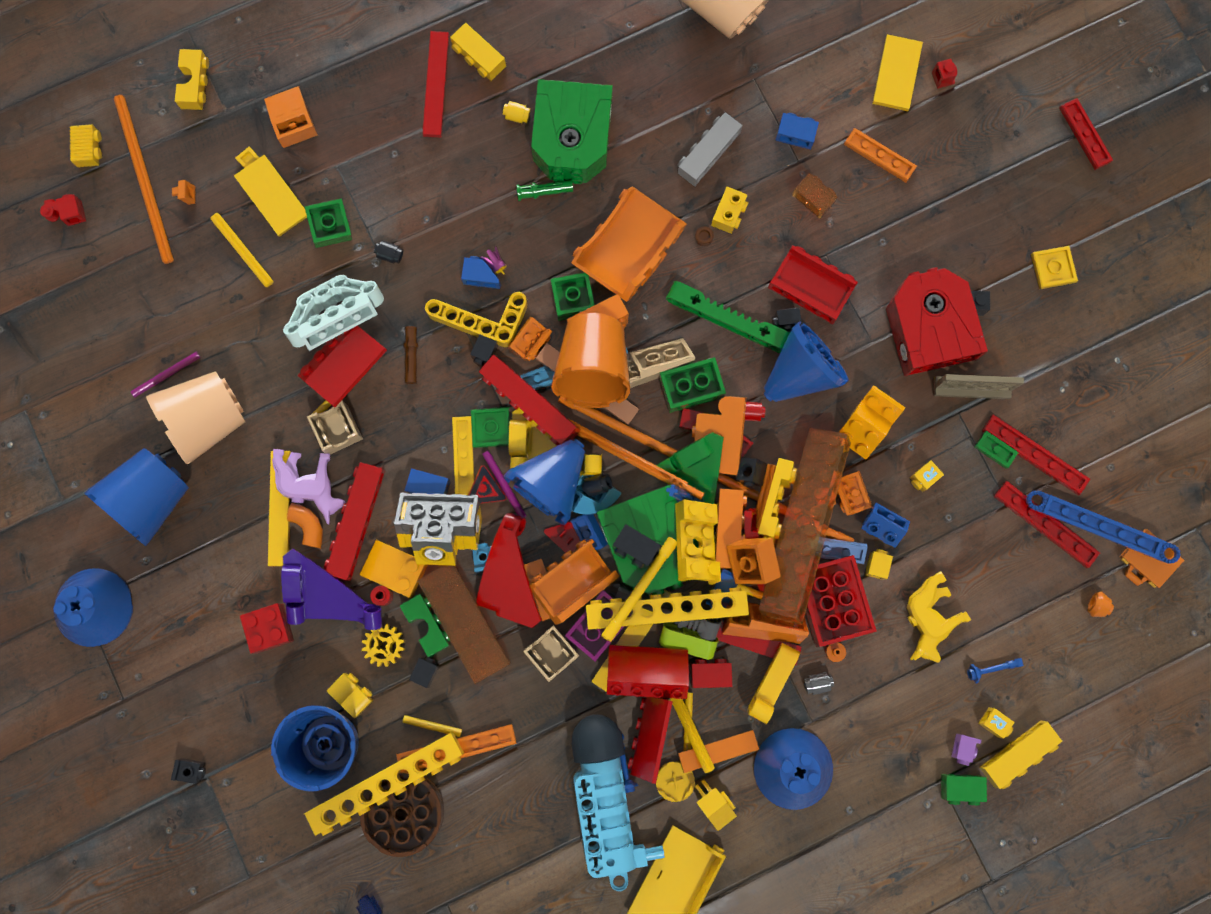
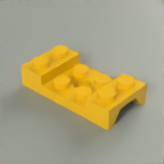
(783, 477)
(696, 522)

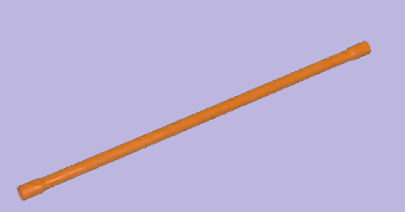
(668, 451)

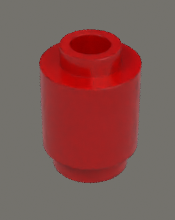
(754, 411)
(387, 598)

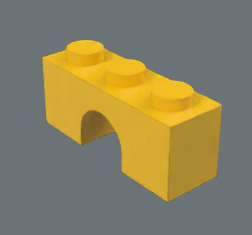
(192, 94)

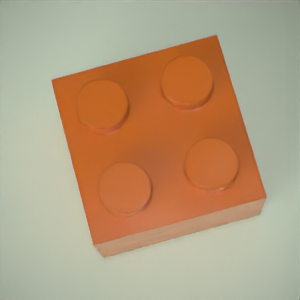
(753, 561)

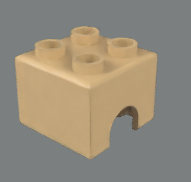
(335, 428)
(551, 653)

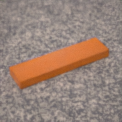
(880, 155)
(720, 750)

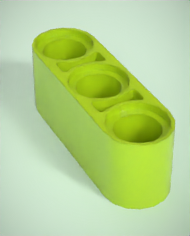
(685, 638)

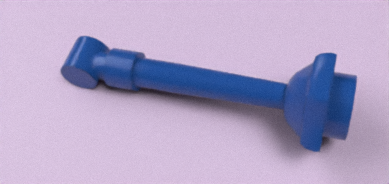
(975, 673)
(629, 784)

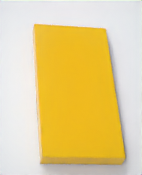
(897, 72)
(271, 195)

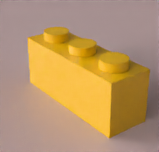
(477, 52)

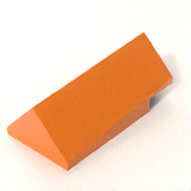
(762, 627)

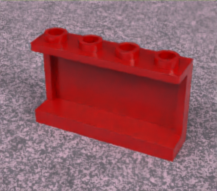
(813, 284)
(648, 672)

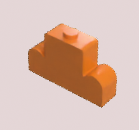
(730, 426)

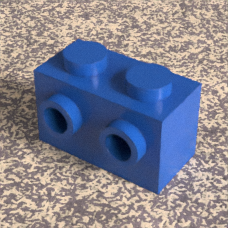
(885, 525)

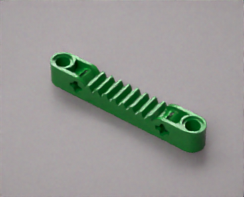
(683, 295)

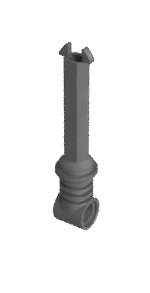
(706, 628)

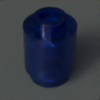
(368, 905)

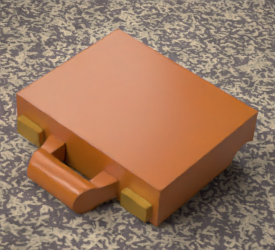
(1149, 568)

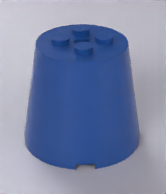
(140, 494)
(301, 750)

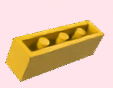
(1021, 754)

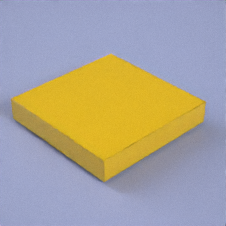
(1054, 267)

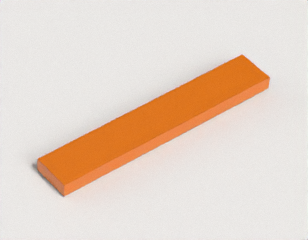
(473, 744)

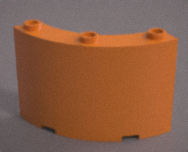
(629, 244)

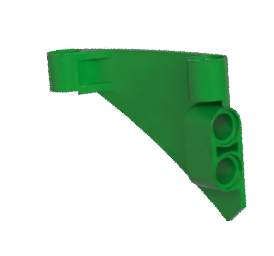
(698, 466)

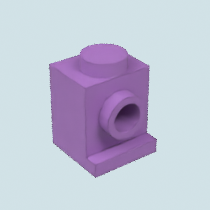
(965, 749)

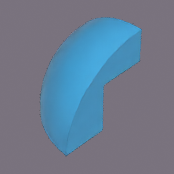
(590, 505)

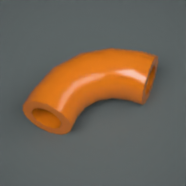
(308, 522)

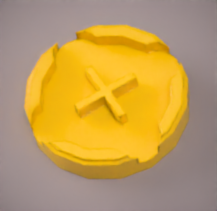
(673, 783)

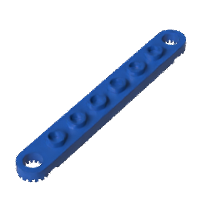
(1103, 527)

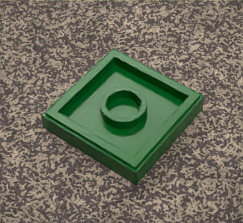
(490, 427)

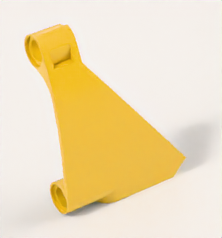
(529, 442)

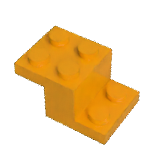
(871, 421)

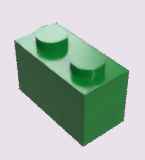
(964, 788)

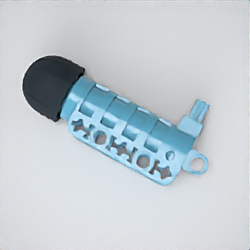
(598, 748)

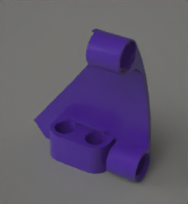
(318, 595)

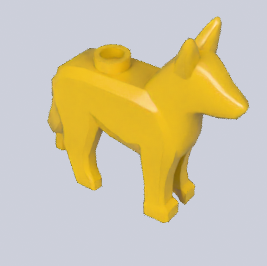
(930, 623)

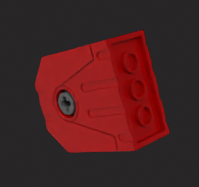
(935, 322)

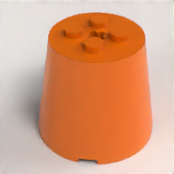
(592, 362)

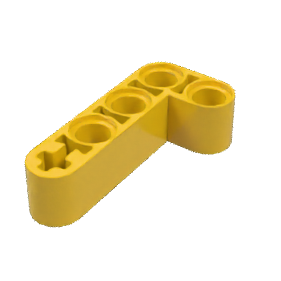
(763, 701)

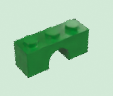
(436, 638)

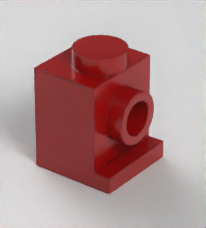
(947, 71)

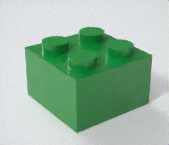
(328, 223)
(571, 295)

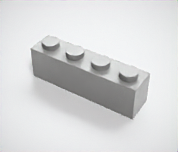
(709, 149)

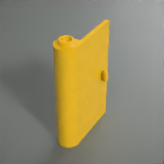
(684, 878)

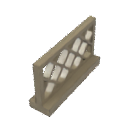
(976, 386)

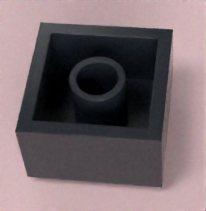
(635, 547)

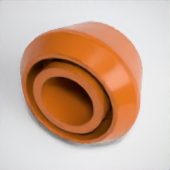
(1100, 605)

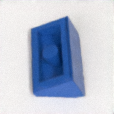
(588, 528)

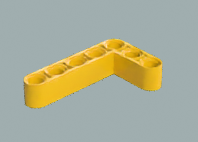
(480, 322)

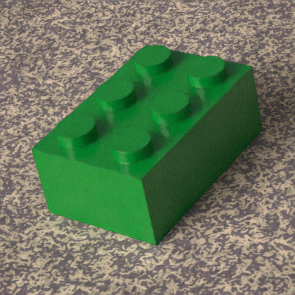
(692, 385)

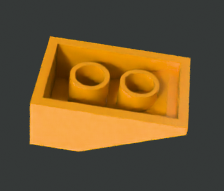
(393, 569)

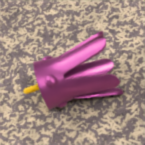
(497, 265)

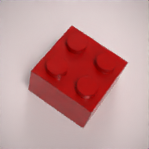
(266, 628)

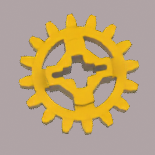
(388, 653)

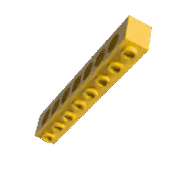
(738, 608)
(322, 824)

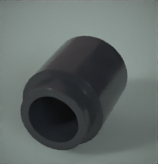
(388, 252)
(597, 485)

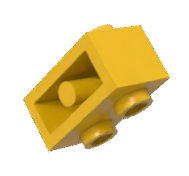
(729, 210)

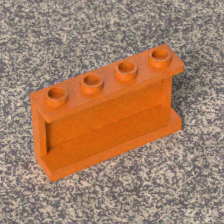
(572, 581)

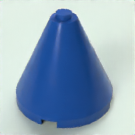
(803, 367)
(550, 479)

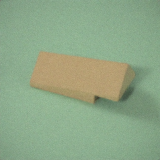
(649, 362)

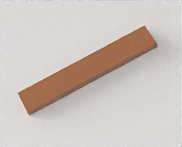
(624, 411)

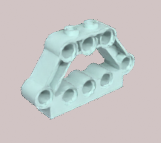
(358, 306)

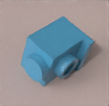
(478, 564)

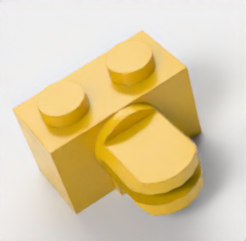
(716, 806)

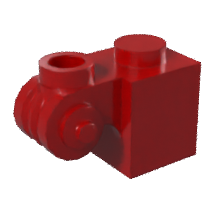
(68, 208)

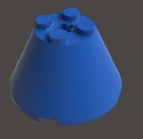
(93, 607)
(778, 761)

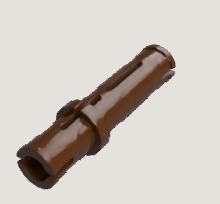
(410, 354)

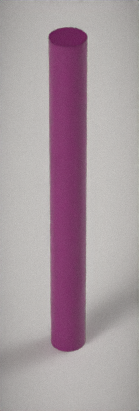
(165, 374)
(504, 485)

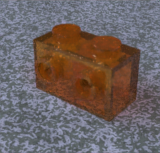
(815, 195)

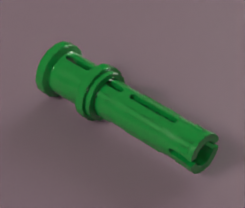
(535, 190)

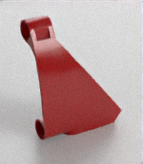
(504, 578)

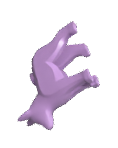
(308, 487)

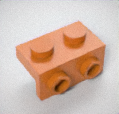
(530, 339)
(853, 494)

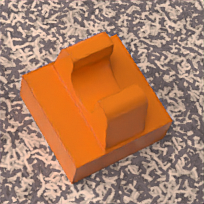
(185, 192)

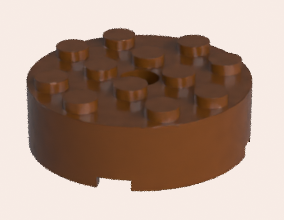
(410, 835)

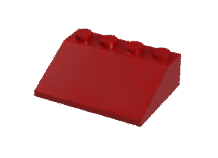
(341, 364)
(838, 603)
(650, 739)

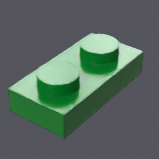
(996, 449)

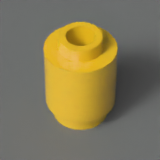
(516, 112)

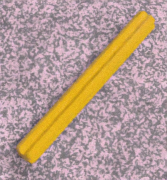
(242, 250)
(693, 735)

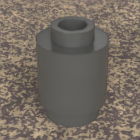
(818, 683)

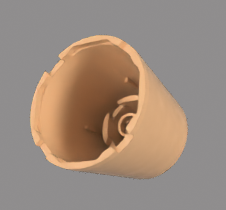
(728, 15)
(197, 414)

